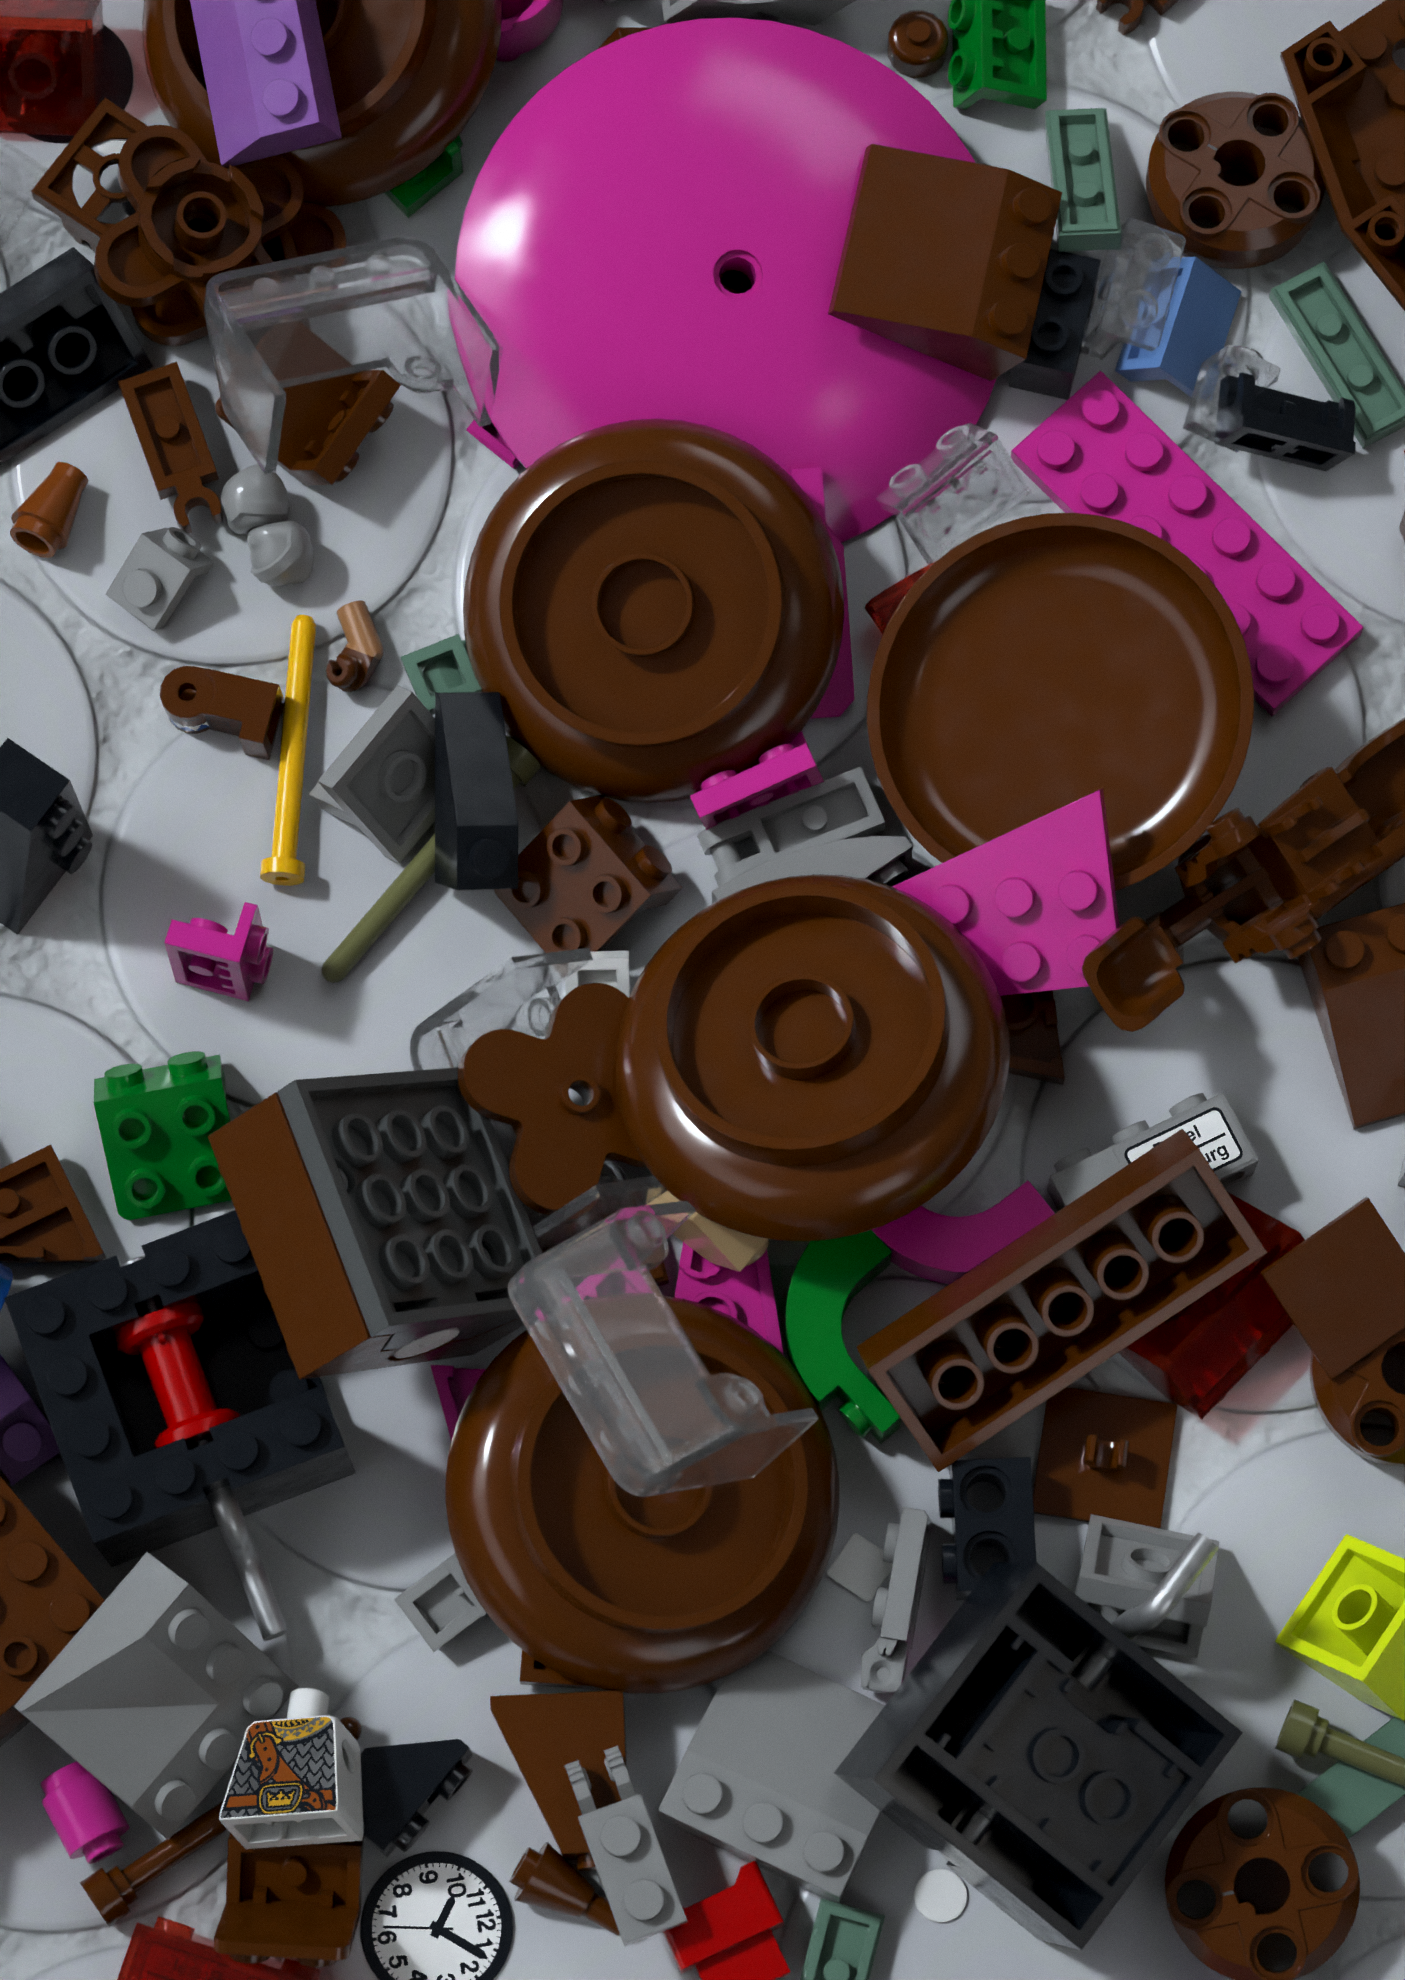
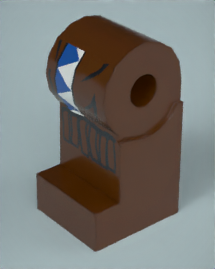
(224, 703)

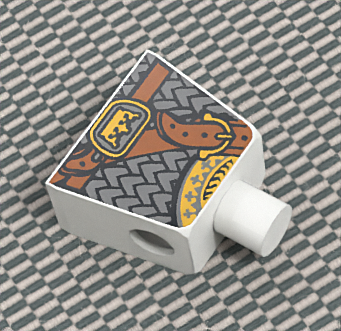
(296, 1779)

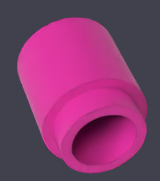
(83, 1813)

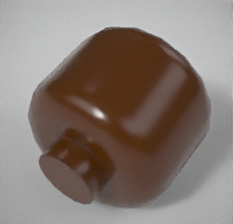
(917, 44)

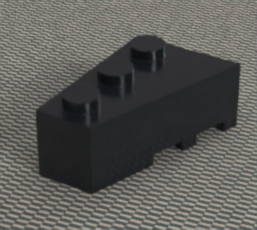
(39, 833)

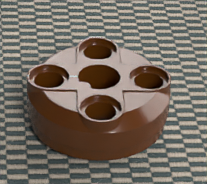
(1235, 178)
(1366, 1387)
(1262, 1885)

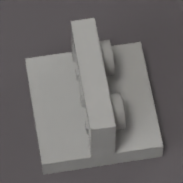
(386, 776)
(1123, 1568)

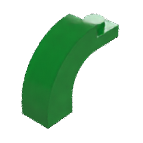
(817, 1299)

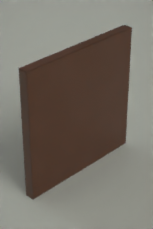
(1343, 1287)
(1104, 1457)

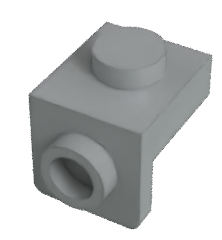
(158, 575)

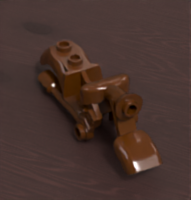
(1262, 881)

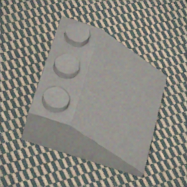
(766, 1779)

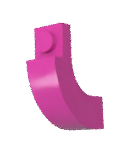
(950, 1246)

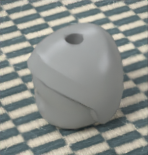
(254, 499)
(281, 553)

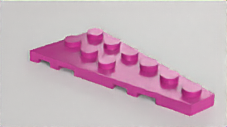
(1031, 897)

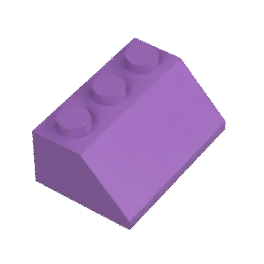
(265, 77)

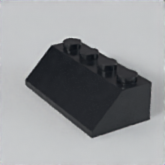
(59, 350)

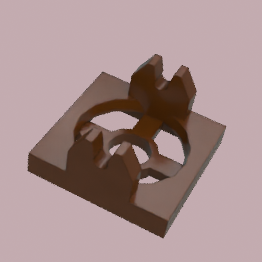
(55, 187)

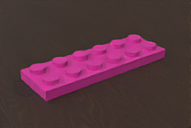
(1116, 463)

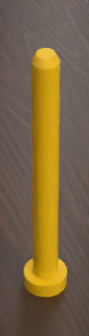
(283, 865)

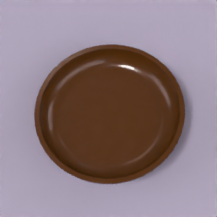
(399, 81)
(653, 608)
(1057, 669)
(811, 1058)
(626, 1583)

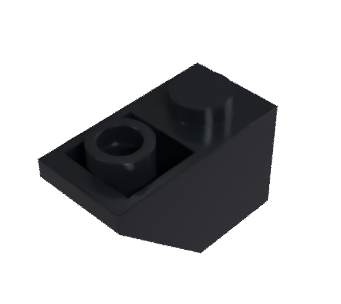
(403, 1784)

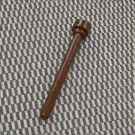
(117, 1889)

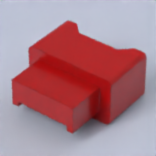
(732, 1933)

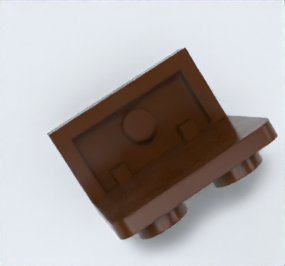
(329, 422)
(587, 877)
(291, 1902)

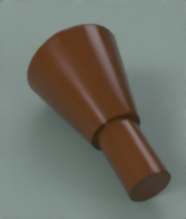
(556, 1885)

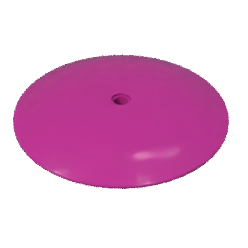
(650, 179)

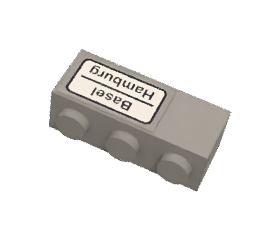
(1208, 1124)

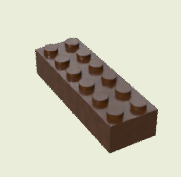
(1060, 1300)

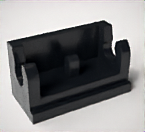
(1284, 424)

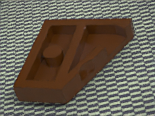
(42, 1214)

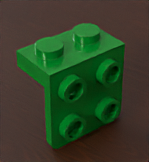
(158, 1133)

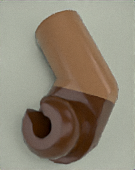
(362, 651)

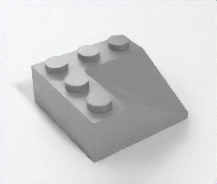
(156, 1695)

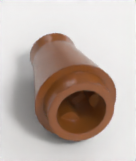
(48, 514)

